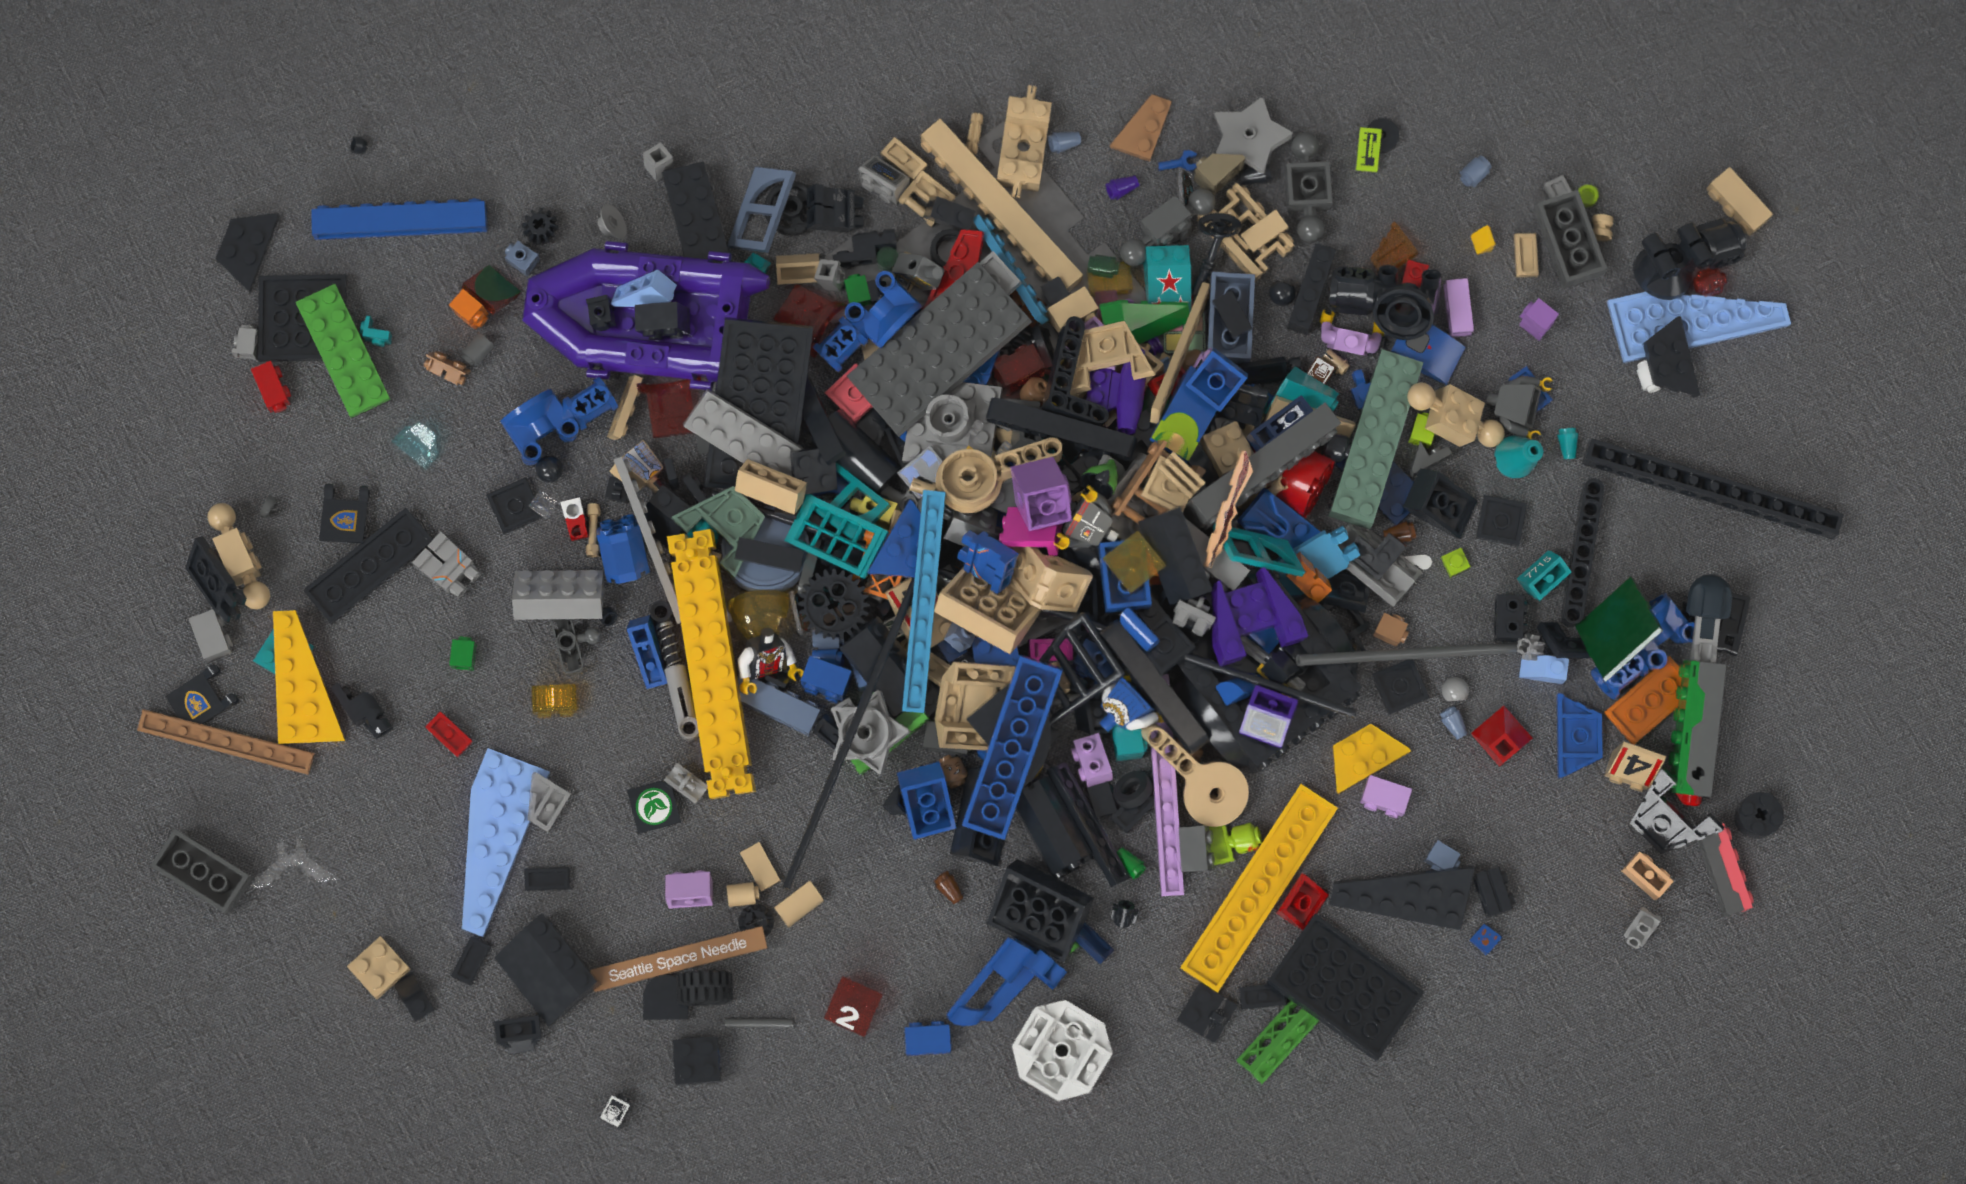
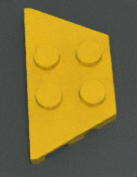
(1364, 755)

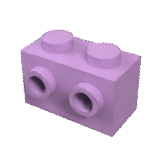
(1092, 760)
(1385, 796)
(689, 889)

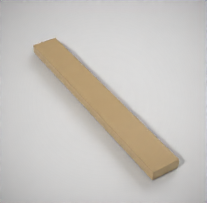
(1180, 353)

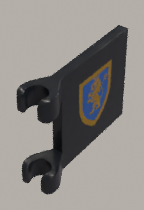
(343, 519)
(198, 700)

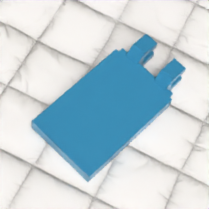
(1324, 554)

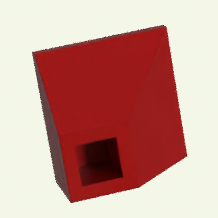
(1501, 736)

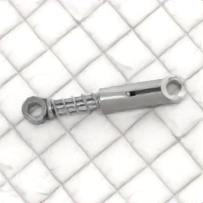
(676, 673)

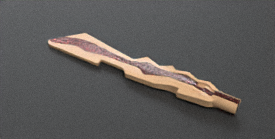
(1228, 510)

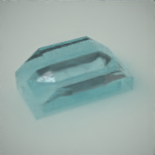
(418, 444)

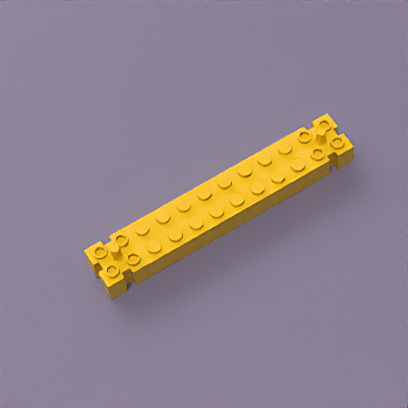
(711, 664)

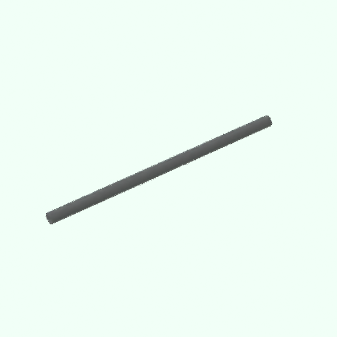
(1405, 654)

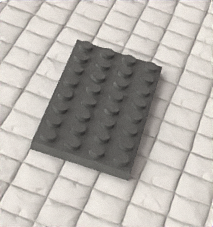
(939, 348)

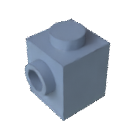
(1442, 857)

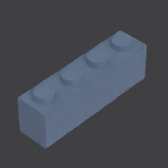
(781, 706)

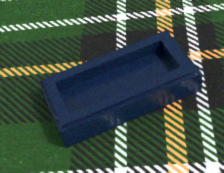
(1094, 944)

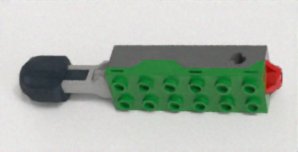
(1700, 693)

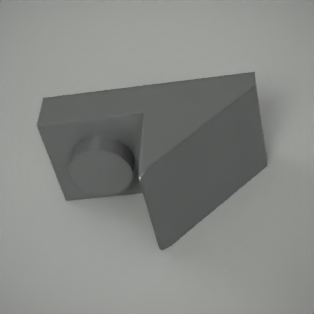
(1424, 461)

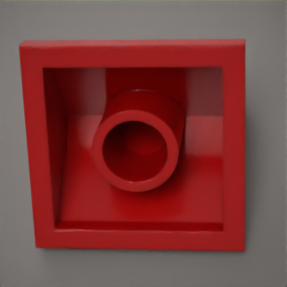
(1302, 902)

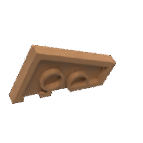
(1144, 129)

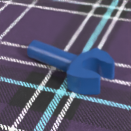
(1180, 162)

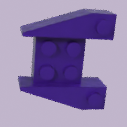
(1249, 612)

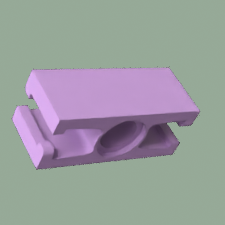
(1458, 307)

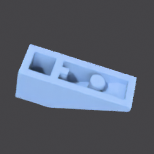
(645, 290)

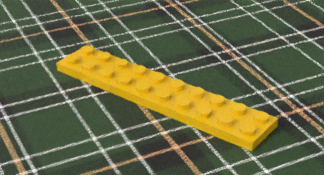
(1258, 888)

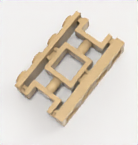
(1254, 214)

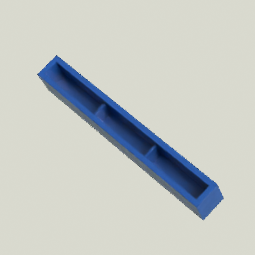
(399, 219)

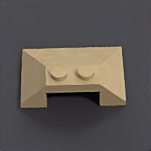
(961, 692)

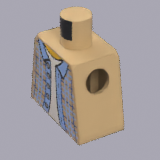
(644, 467)

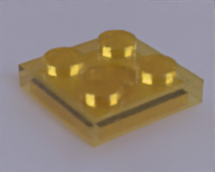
(1134, 562)

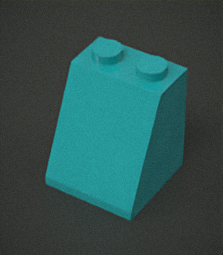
(1311, 389)

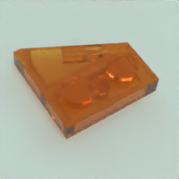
(1394, 249)

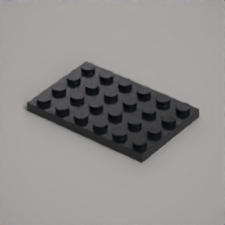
(1345, 987)

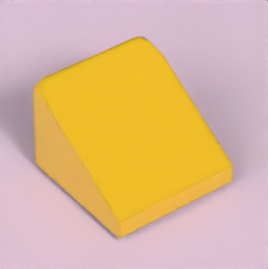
(1483, 240)

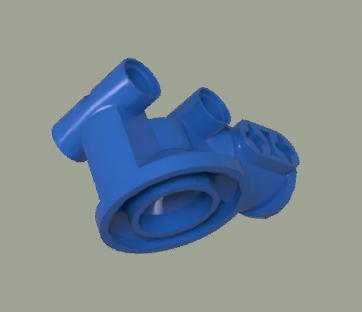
(877, 324)
(546, 413)
(1673, 626)

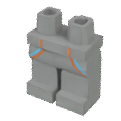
(452, 571)

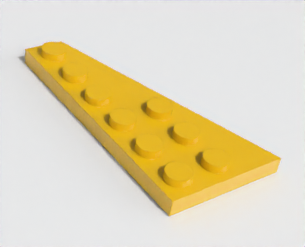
(301, 696)

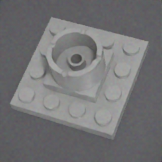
(962, 406)

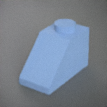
(1545, 669)

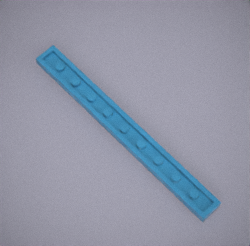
(923, 601)

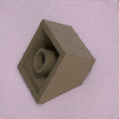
(1217, 170)

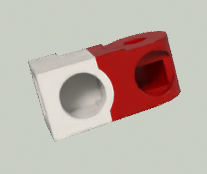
(575, 519)

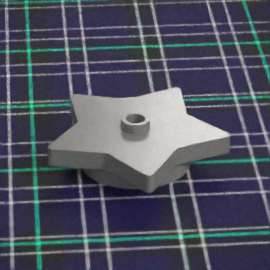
(1251, 134)
(883, 733)

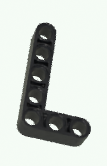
(1064, 377)

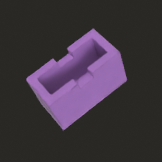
(1538, 318)

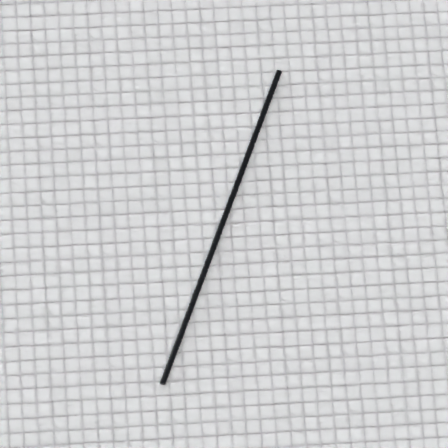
(854, 725)

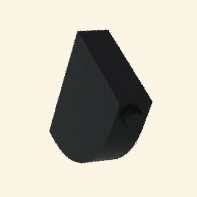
(986, 717)

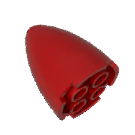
(1305, 482)

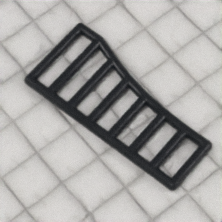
(1102, 683)

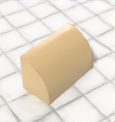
(796, 268)
(799, 904)

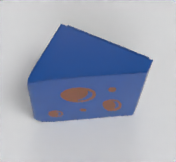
(1485, 939)

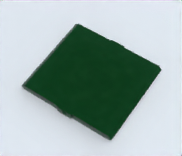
(1618, 628)

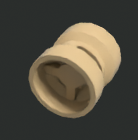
(1602, 226)

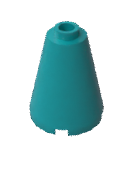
(1517, 456)

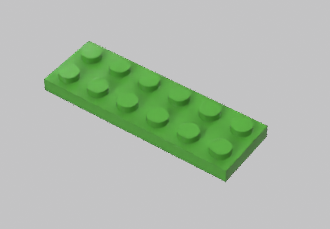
(343, 351)

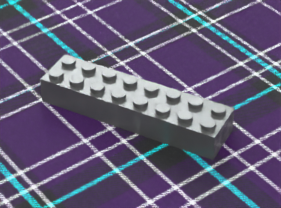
(1266, 464)

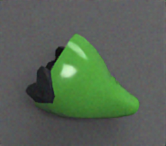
(1101, 478)

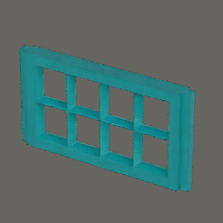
(802, 520)

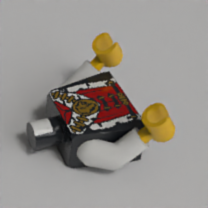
(764, 657)

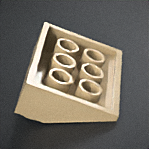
(994, 617)

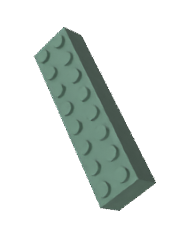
(1375, 440)

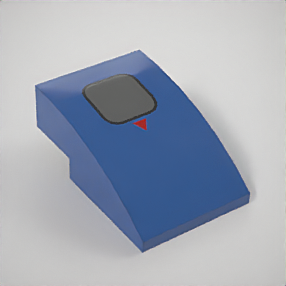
(1436, 350)

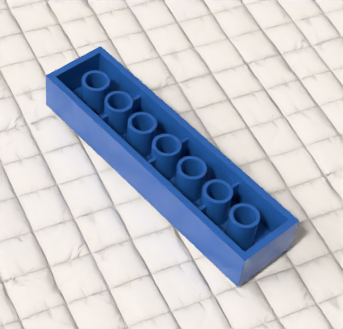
(1012, 746)

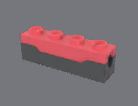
(1725, 874)

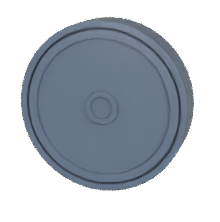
(760, 577)

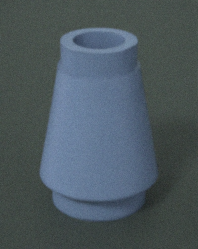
(1063, 140)
(1453, 721)

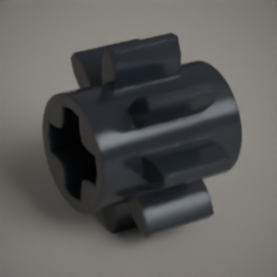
(1021, 338)
(1124, 913)

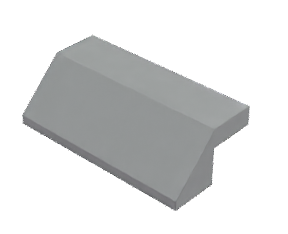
(1395, 580)

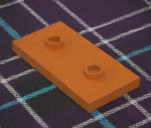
(1646, 702)

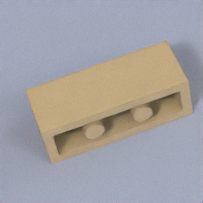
(1739, 201)
(770, 486)

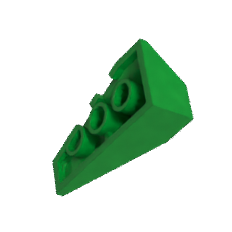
(1145, 319)

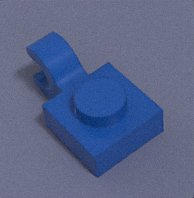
(1360, 391)

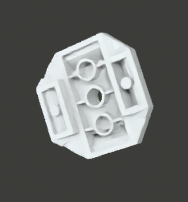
(1067, 1026)

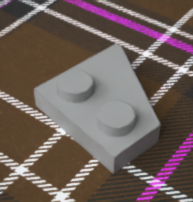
(545, 801)

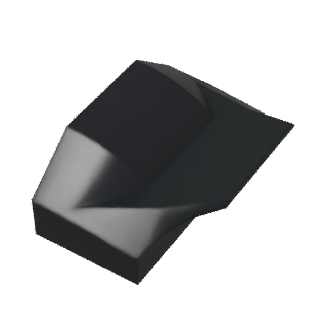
(1090, 715)
(518, 1034)

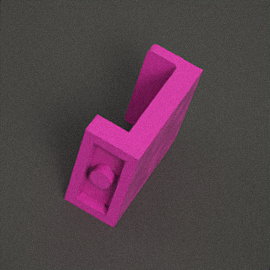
(1017, 534)

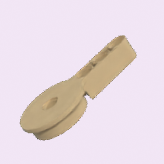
(987, 473)
(1201, 779)

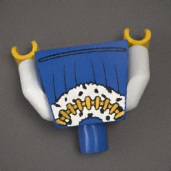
(1127, 707)

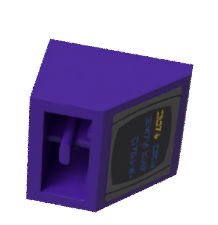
(1268, 716)

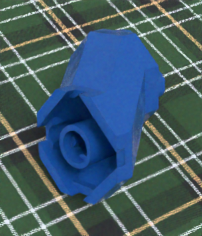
(622, 549)

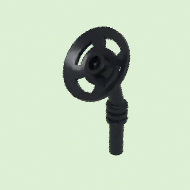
(1219, 231)

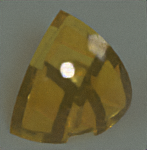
(758, 610)

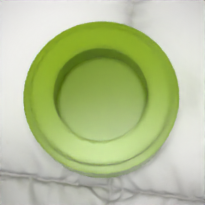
(1589, 195)

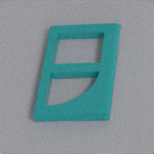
(854, 485)
(1257, 541)

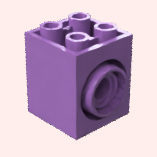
(1041, 493)

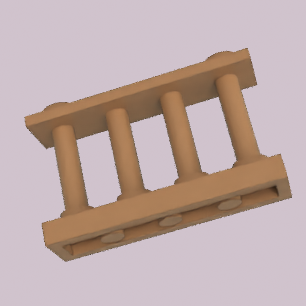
(1120, 503)

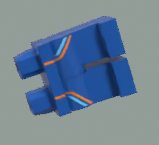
(988, 559)

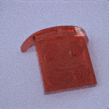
(808, 309)
(668, 406)

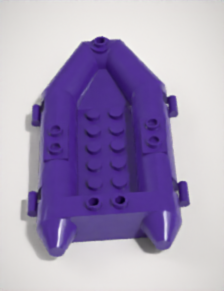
(712, 291)

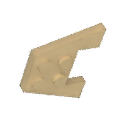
(1105, 348)

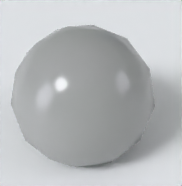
(1455, 689)

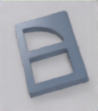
(759, 181)

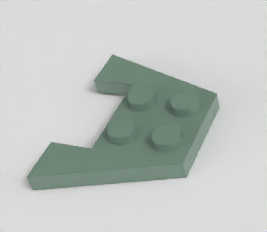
(729, 516)

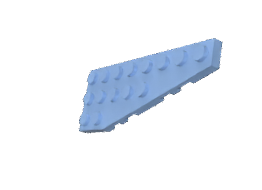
(1703, 319)
(494, 833)

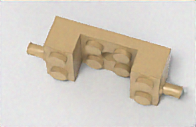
(1025, 122)

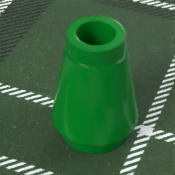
(1132, 864)

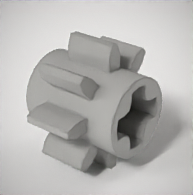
(1530, 647)

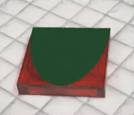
(491, 289)

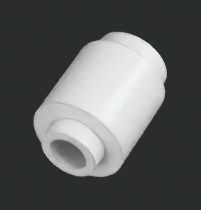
(1645, 378)

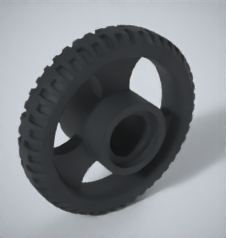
(797, 225)

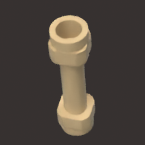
(593, 513)

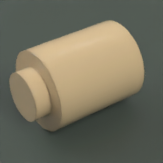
(742, 894)

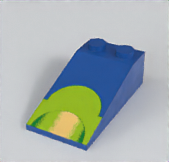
(1183, 419)

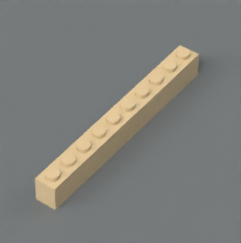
(999, 205)

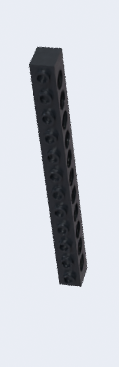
(1712, 489)

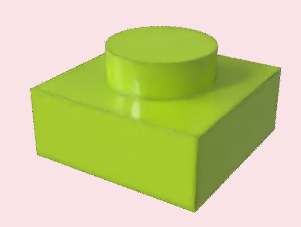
(1455, 562)

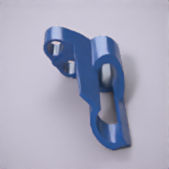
(1017, 965)

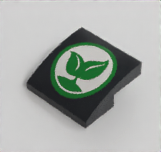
(653, 806)

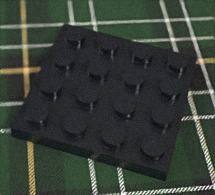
(280, 323)

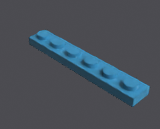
(1025, 291)

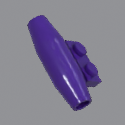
(1119, 392)

